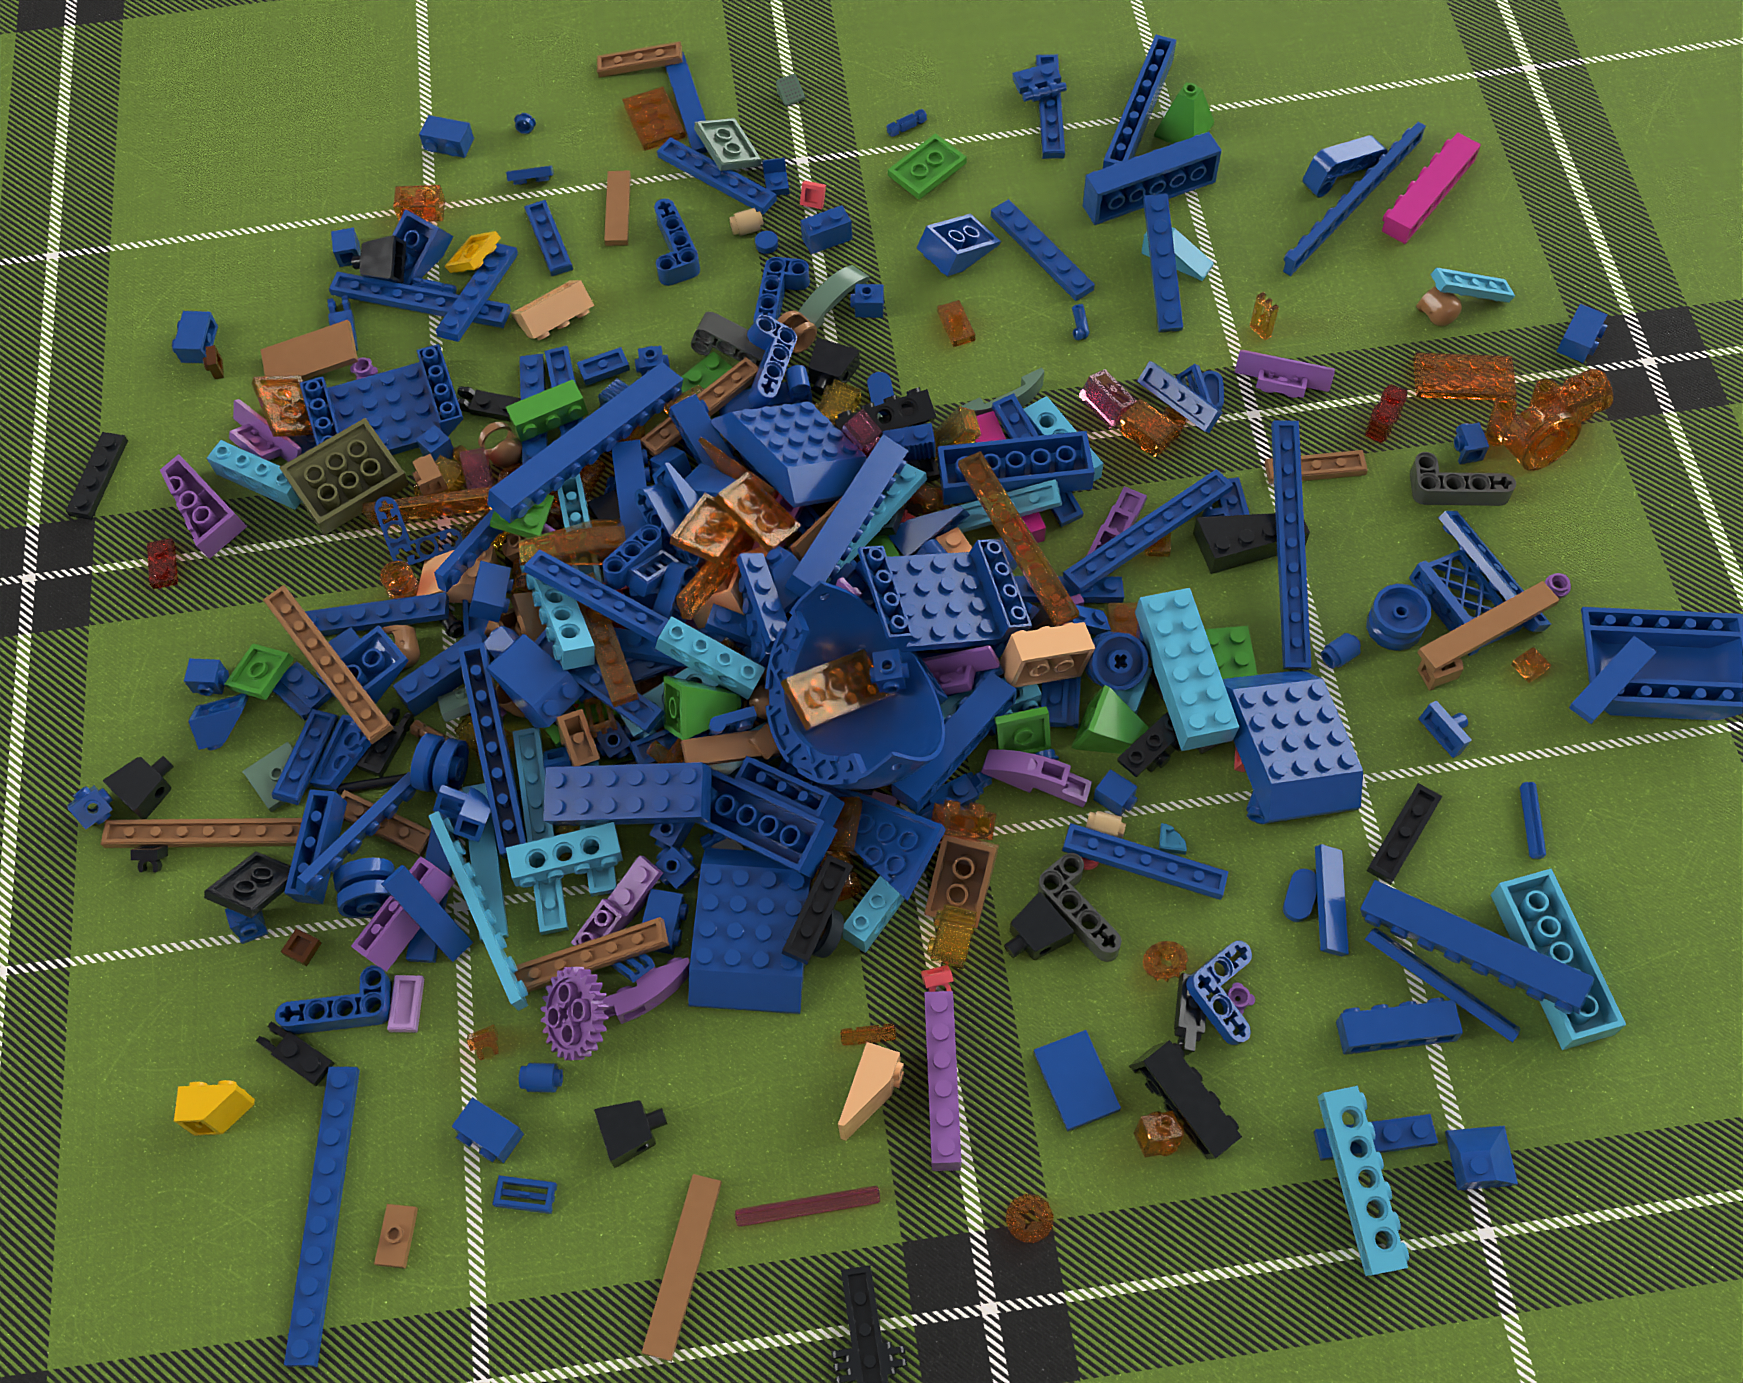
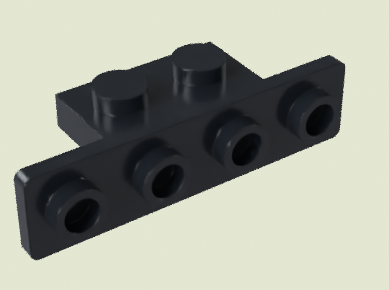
(1151, 748)

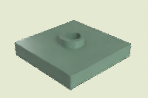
(454, 704)
(266, 772)

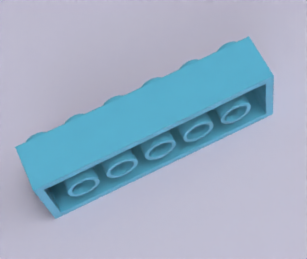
(1186, 669)
(1543, 921)

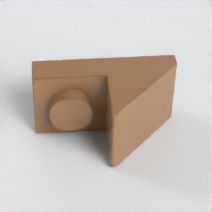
(577, 738)

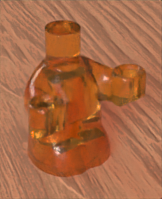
(929, 498)

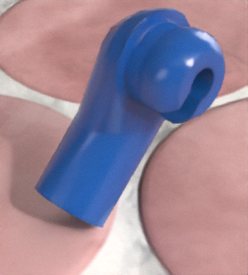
(1082, 329)

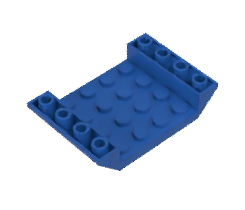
(394, 402)
(945, 597)

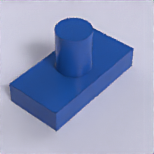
(1446, 729)

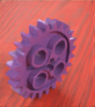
(574, 1013)

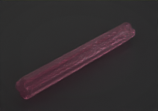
(807, 1206)

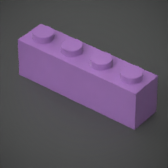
(392, 926)

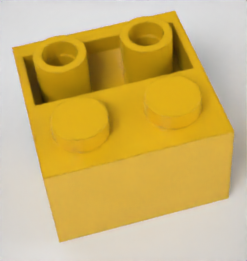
(211, 1108)

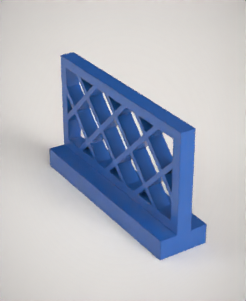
(1443, 602)

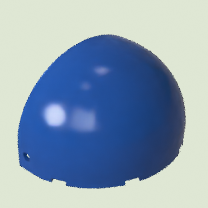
(867, 745)

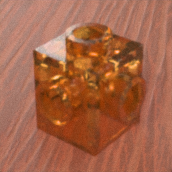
(1159, 1134)

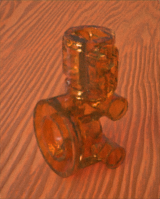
(1551, 420)

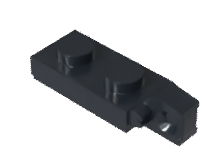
(1189, 1017)

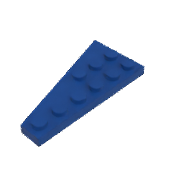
(892, 840)

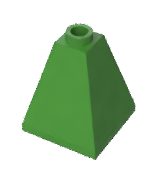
(1186, 117)
(692, 706)
(1108, 724)

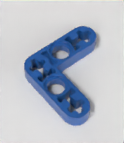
(404, 540)
(1213, 984)

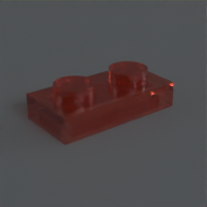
(162, 563)

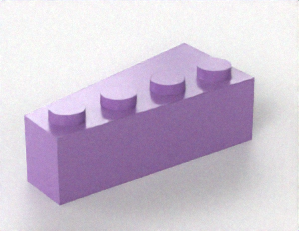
(204, 511)

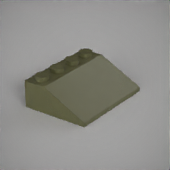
(343, 475)

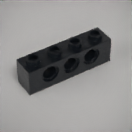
(919, 400)

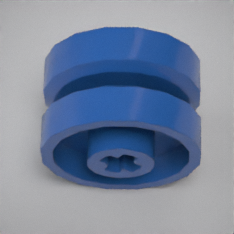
(1398, 617)
(1130, 665)
(439, 763)
(360, 886)

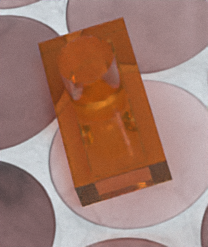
(956, 323)
(663, 755)

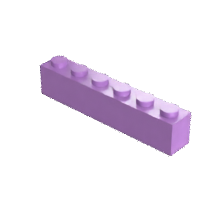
(942, 1081)

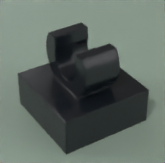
(150, 854)

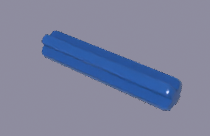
(1532, 820)

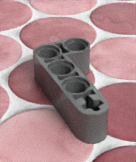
(726, 337)
(1438, 488)
(1083, 912)

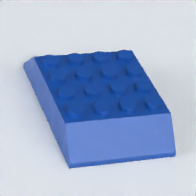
(794, 450)
(1691, 674)
(1294, 745)
(740, 932)

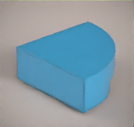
(1171, 841)

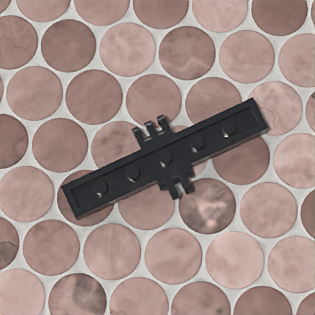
(868, 1358)

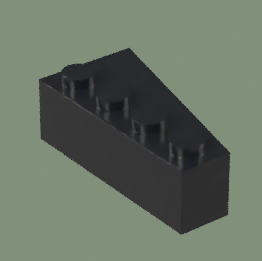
(1237, 539)
(1188, 1098)

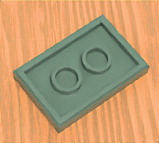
(727, 144)

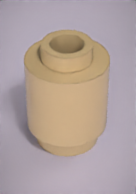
(746, 222)
(1106, 823)

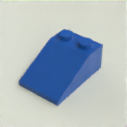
(956, 243)
(424, 244)
(374, 662)
(535, 682)

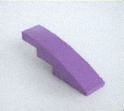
(1120, 516)

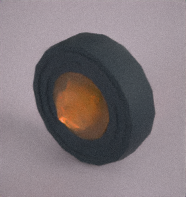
(830, 935)

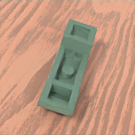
(831, 293)
(1029, 388)

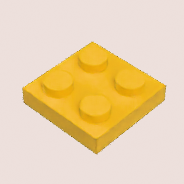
(472, 252)

